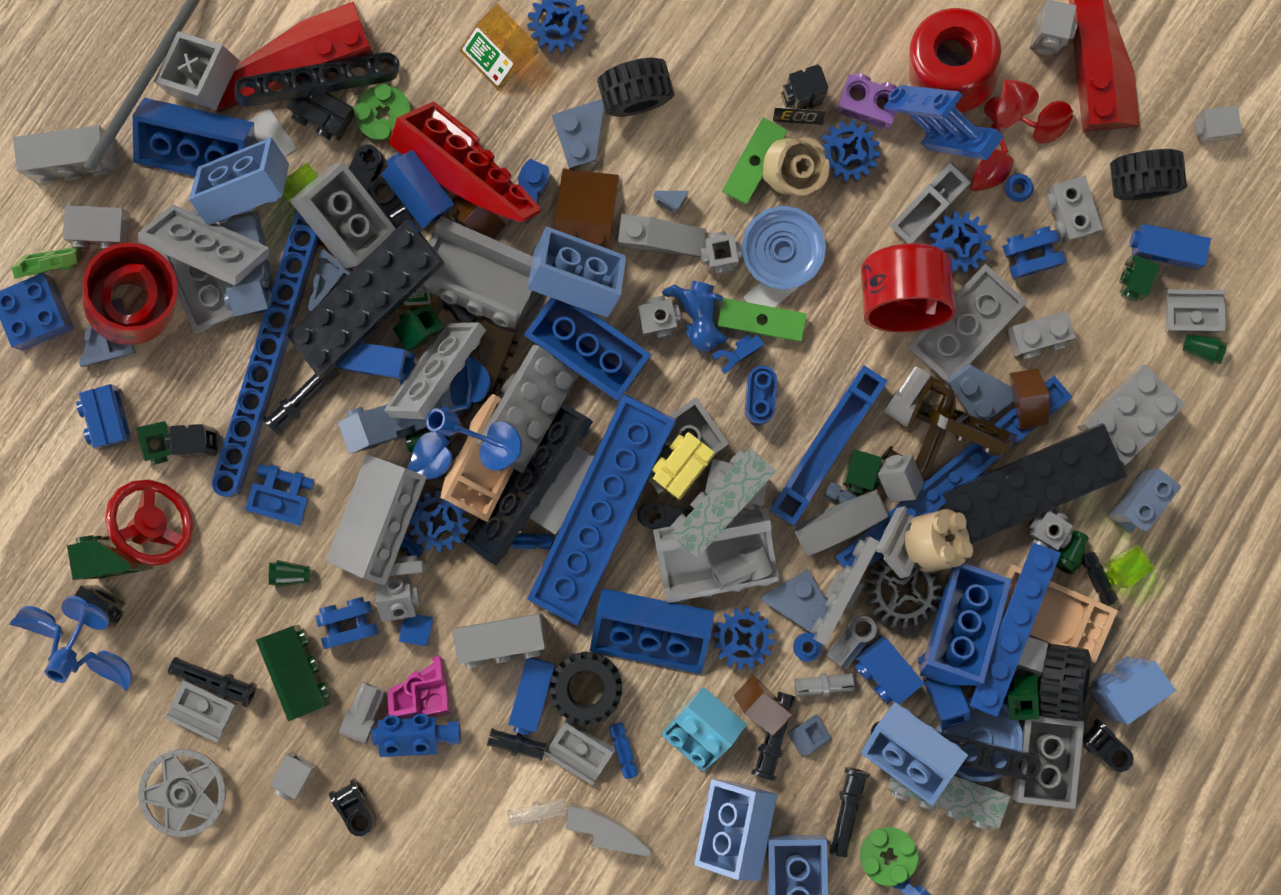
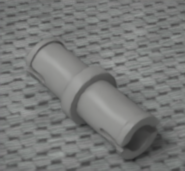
(824, 684)

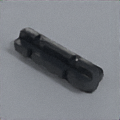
(1099, 579)

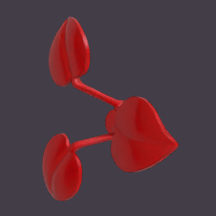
(1016, 102)

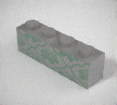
(723, 502)
(962, 799)

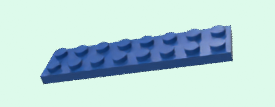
(601, 509)

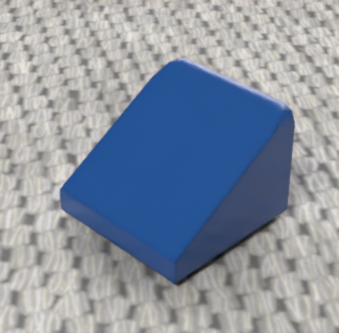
(416, 630)

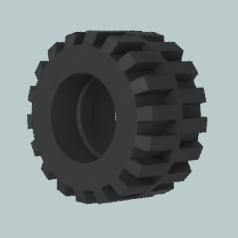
(635, 87)
(1148, 174)
(1065, 682)
(568, 706)

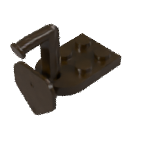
(948, 418)

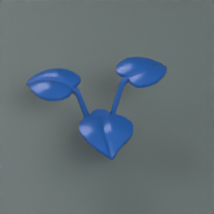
(502, 441)
(64, 661)

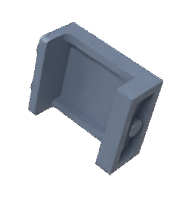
(1144, 500)

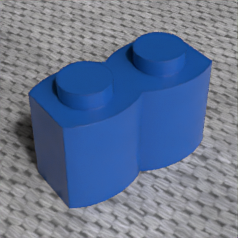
(535, 180)

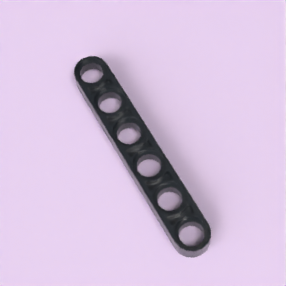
(316, 75)
(984, 753)

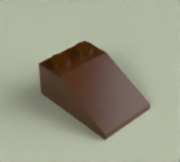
(587, 205)

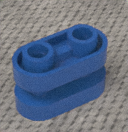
(1042, 239)
(760, 395)
(331, 616)

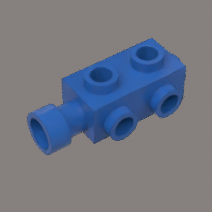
(413, 735)

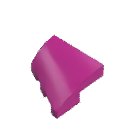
(421, 693)

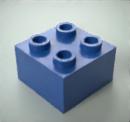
(33, 312)
(888, 671)

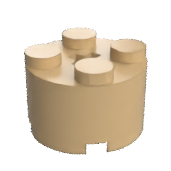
(781, 164)
(938, 540)

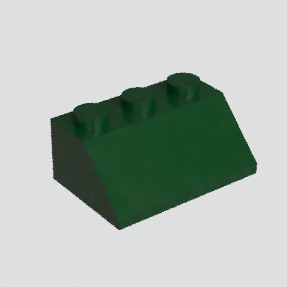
(99, 558)
(294, 671)

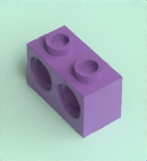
(866, 109)

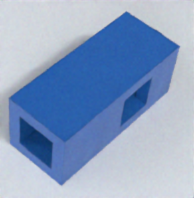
(416, 188)
(1170, 246)
(379, 361)
(531, 695)
(946, 701)

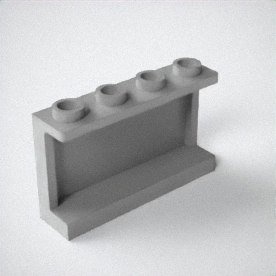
(479, 274)
(375, 519)
(690, 577)

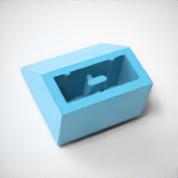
(703, 729)

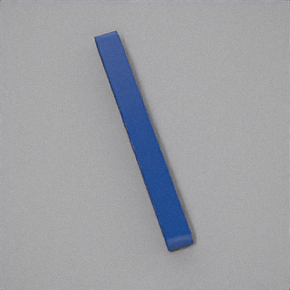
(260, 360)

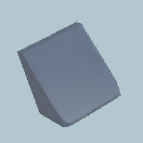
(671, 199)
(809, 735)

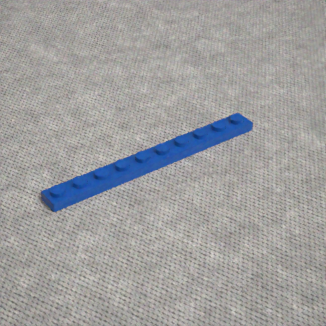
(960, 469)

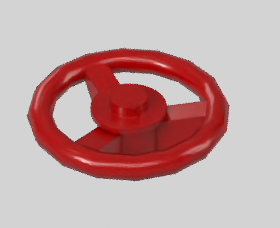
(149, 523)

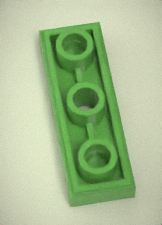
(745, 176)
(780, 322)

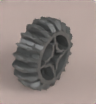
(895, 600)

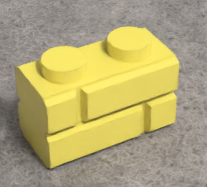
(683, 465)

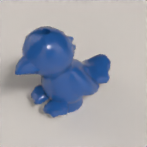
(700, 306)

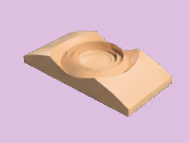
(468, 480)
(1068, 617)

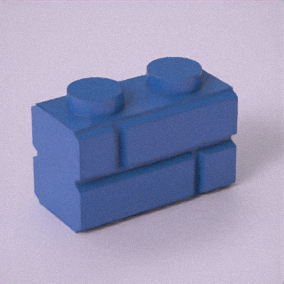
(103, 417)

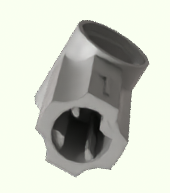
(904, 401)
(750, 564)
(849, 643)
(360, 719)

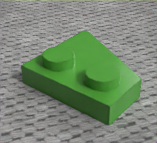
(44, 261)

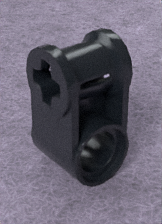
(364, 171)
(391, 206)
(666, 515)
(1103, 743)
(353, 806)

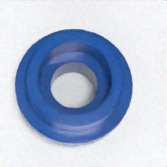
(1025, 182)
(798, 643)

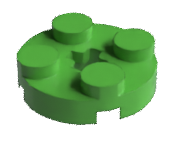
(367, 110)
(904, 848)

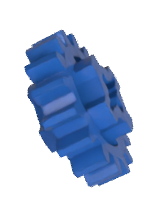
(548, 29)
(858, 156)
(958, 230)
(433, 534)
(754, 630)

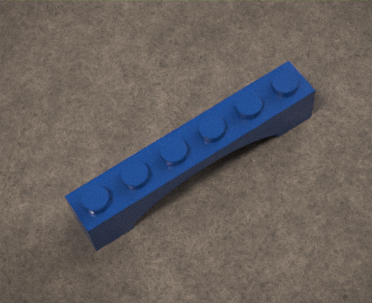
(827, 445)
(1015, 628)

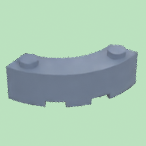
(251, 292)
(375, 427)

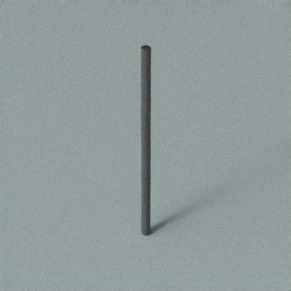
(139, 86)

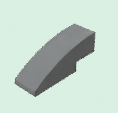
(930, 203)
(840, 522)
(606, 830)

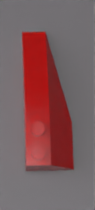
(313, 41)
(1103, 69)
(459, 162)

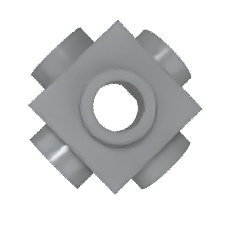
(725, 243)
(651, 325)
(1040, 530)
(396, 599)

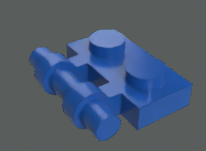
(278, 503)

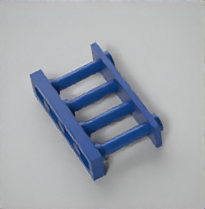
(944, 124)

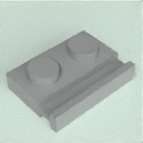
(1194, 310)
(893, 543)
(408, 565)
(200, 711)
(579, 752)

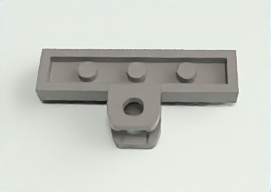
(844, 590)

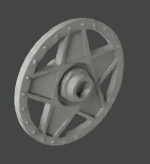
(182, 793)

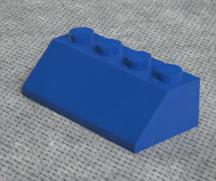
(185, 137)
(588, 346)
(965, 626)
(652, 631)

